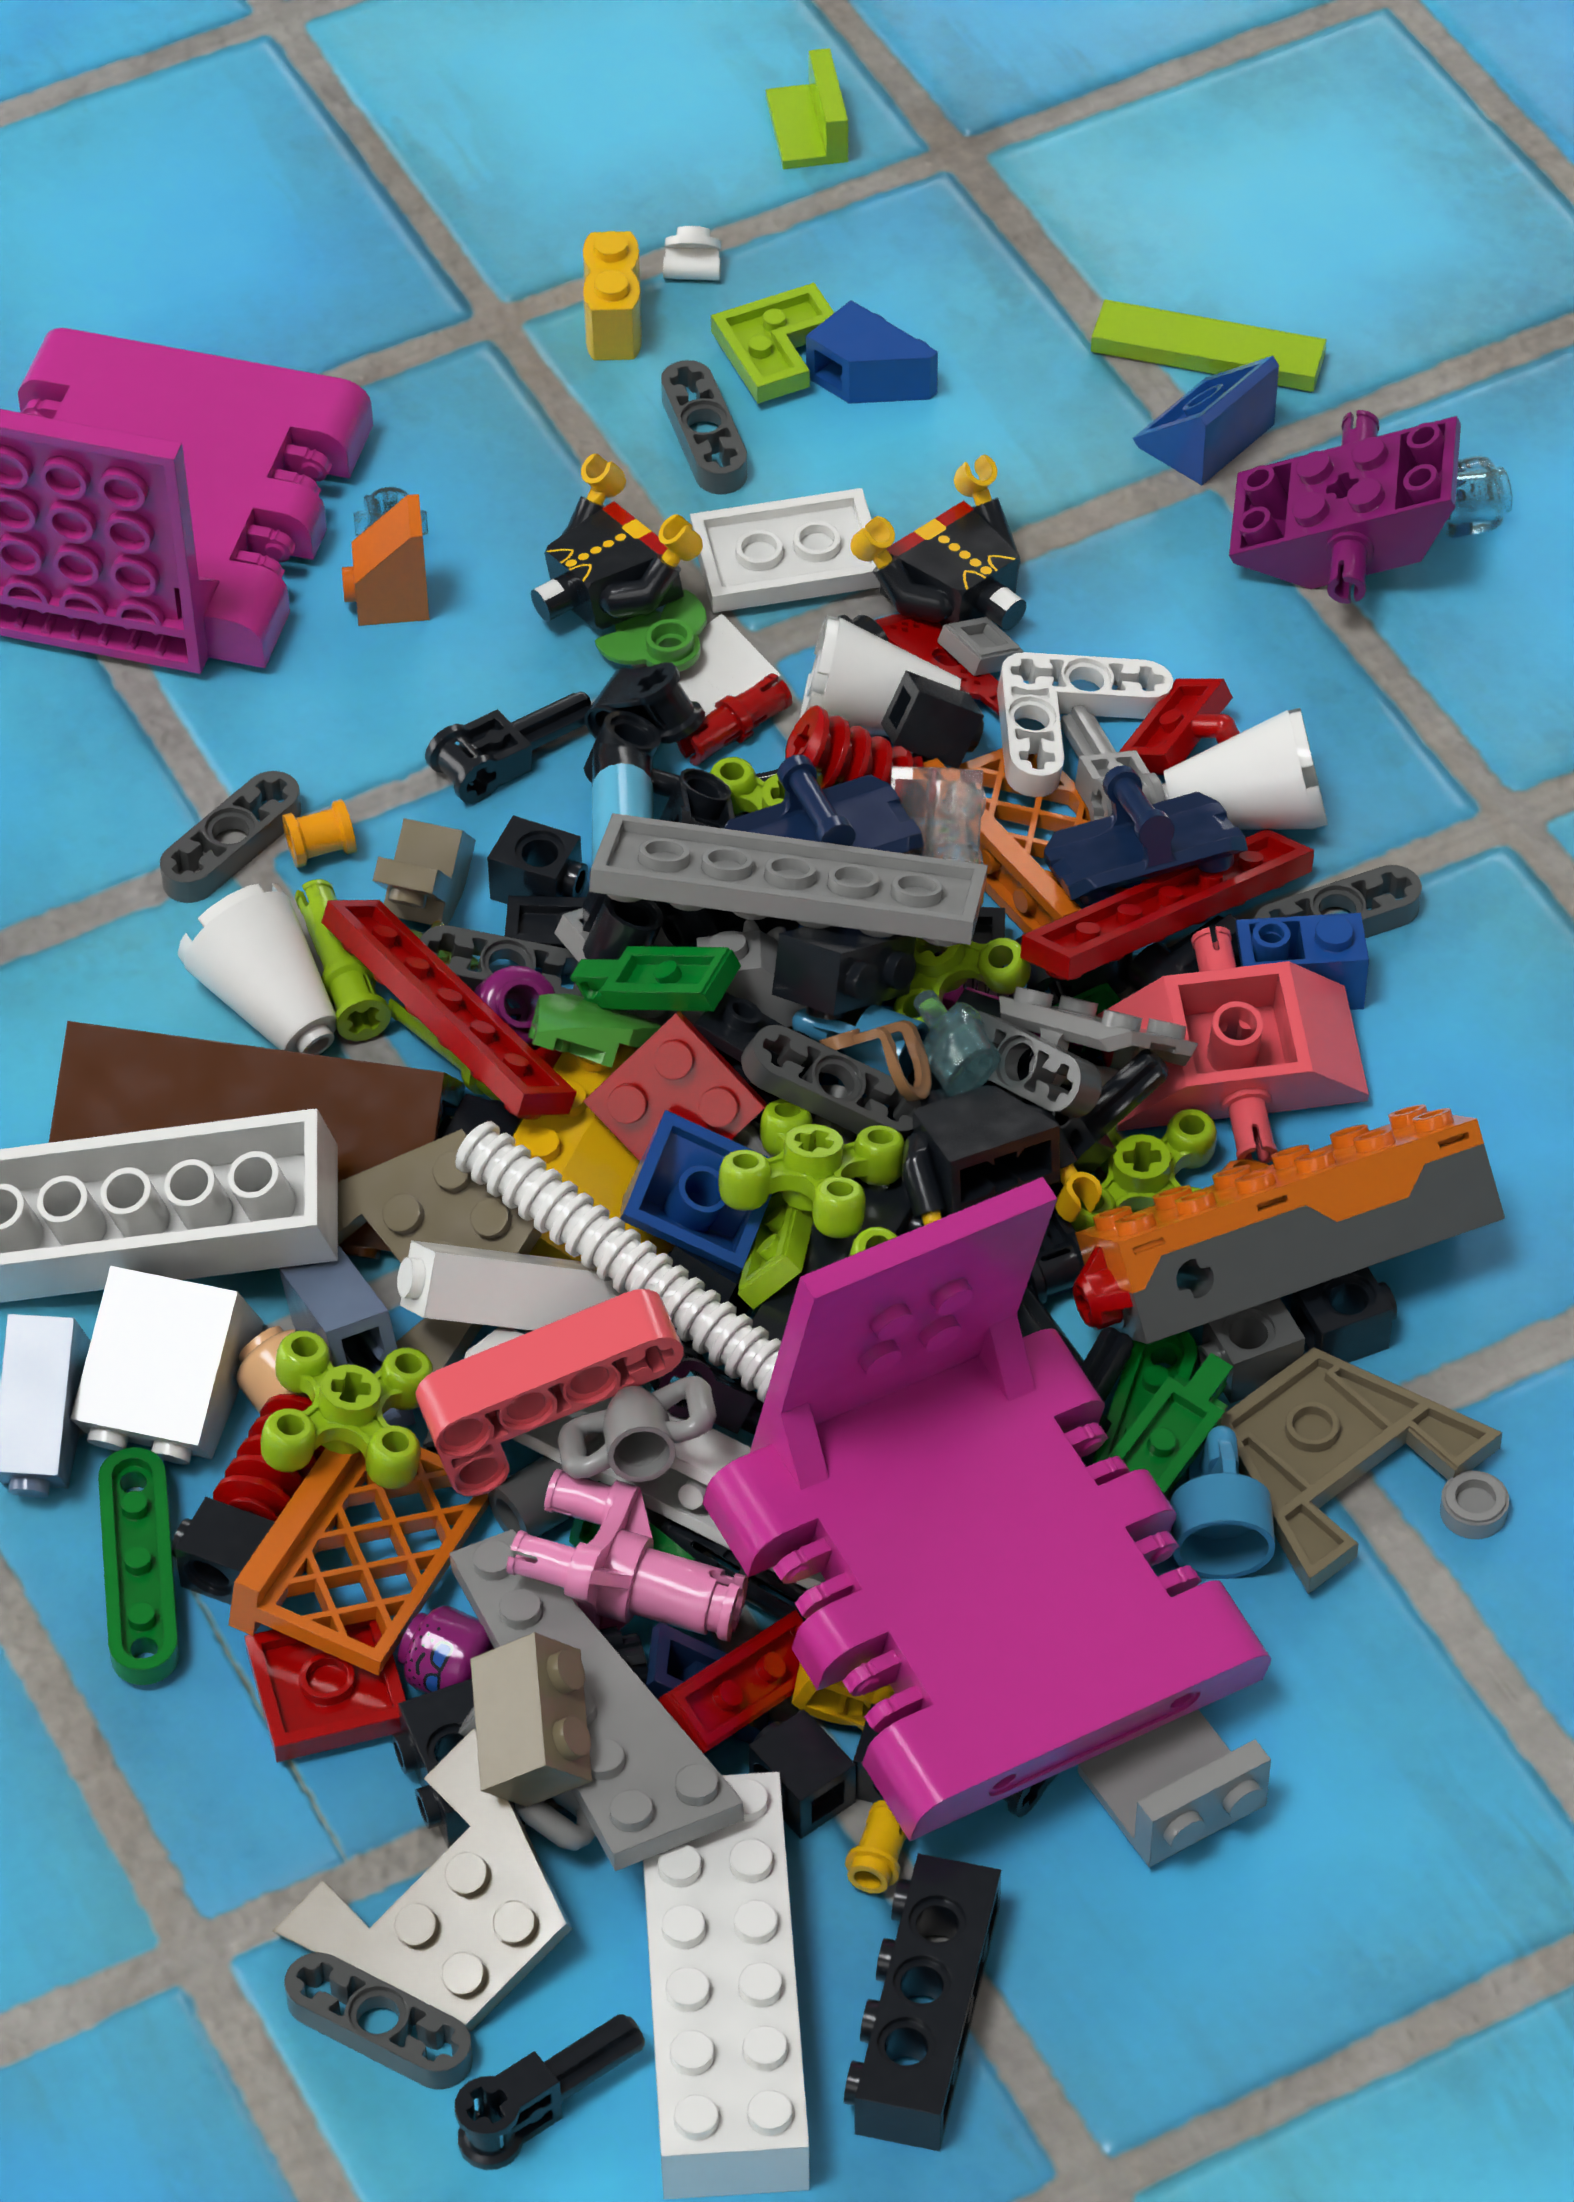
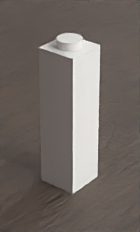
(496, 1286)

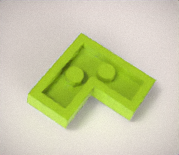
(764, 336)

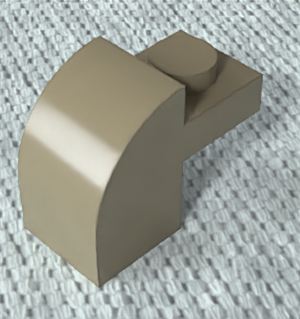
(426, 872)

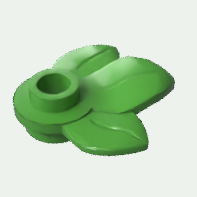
(658, 636)

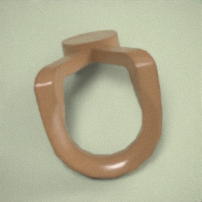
(915, 1047)

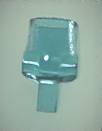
(956, 1044)

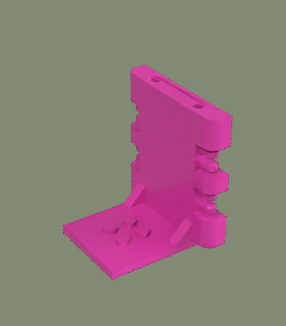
(162, 495)
(960, 1532)

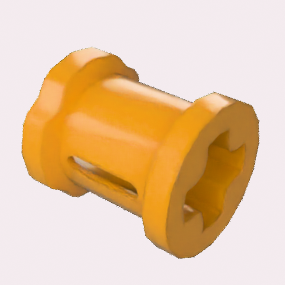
(319, 833)

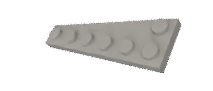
(647, 1774)

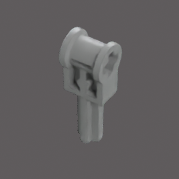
(1098, 758)

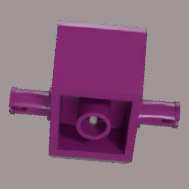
(1348, 506)

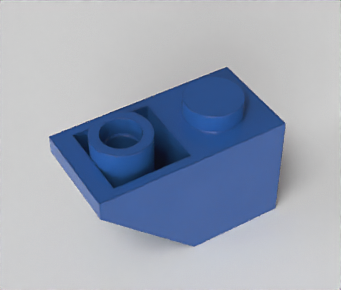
(870, 359)
(1321, 943)

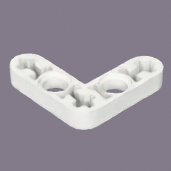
(1046, 702)

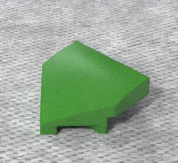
(586, 1029)

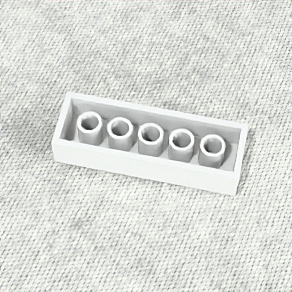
(168, 1203)
(727, 2007)

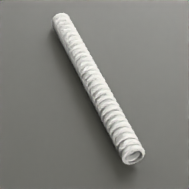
(618, 1253)

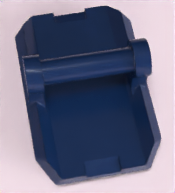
(852, 813)
(1141, 840)

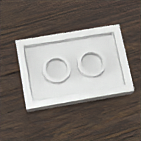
(783, 550)

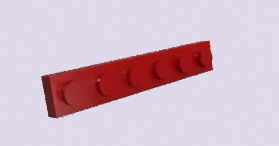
(1162, 907)
(449, 1008)

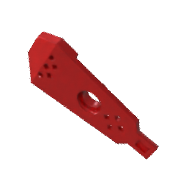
(921, 638)

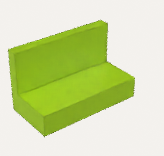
(810, 117)

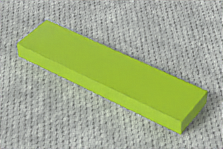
(1204, 343)

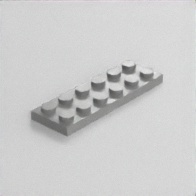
(789, 879)

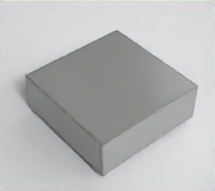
(978, 645)

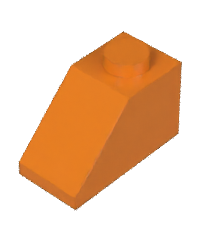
(389, 568)

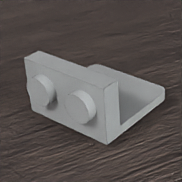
(1177, 1785)

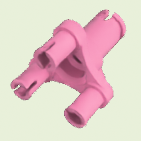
(619, 1568)

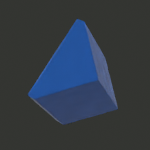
(1214, 420)
(679, 1196)

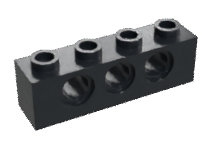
(915, 2100)

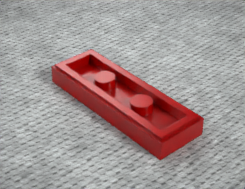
(737, 1685)

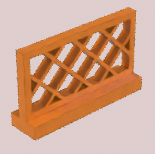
(1013, 876)
(307, 1527)

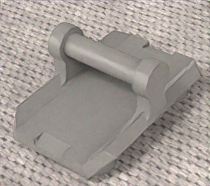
(1077, 1023)

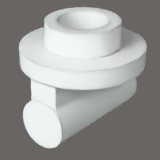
(692, 255)

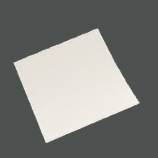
(725, 665)

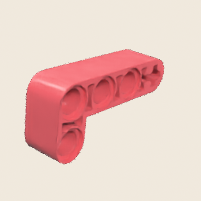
(540, 1380)

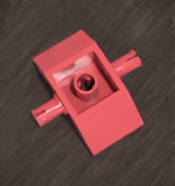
(1264, 1040)

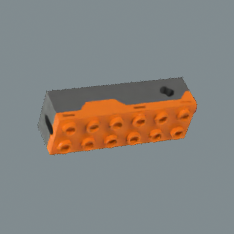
(1285, 1224)

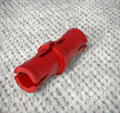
(736, 718)

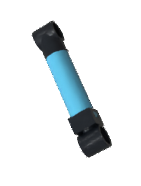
(622, 784)

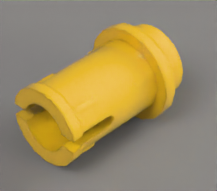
(874, 1861)

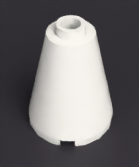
(860, 673)
(1257, 776)
(263, 968)

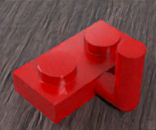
(1180, 721)

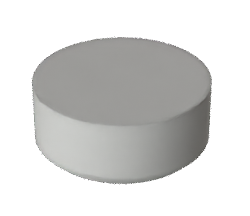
(1474, 1504)

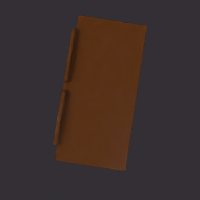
(150, 1080)

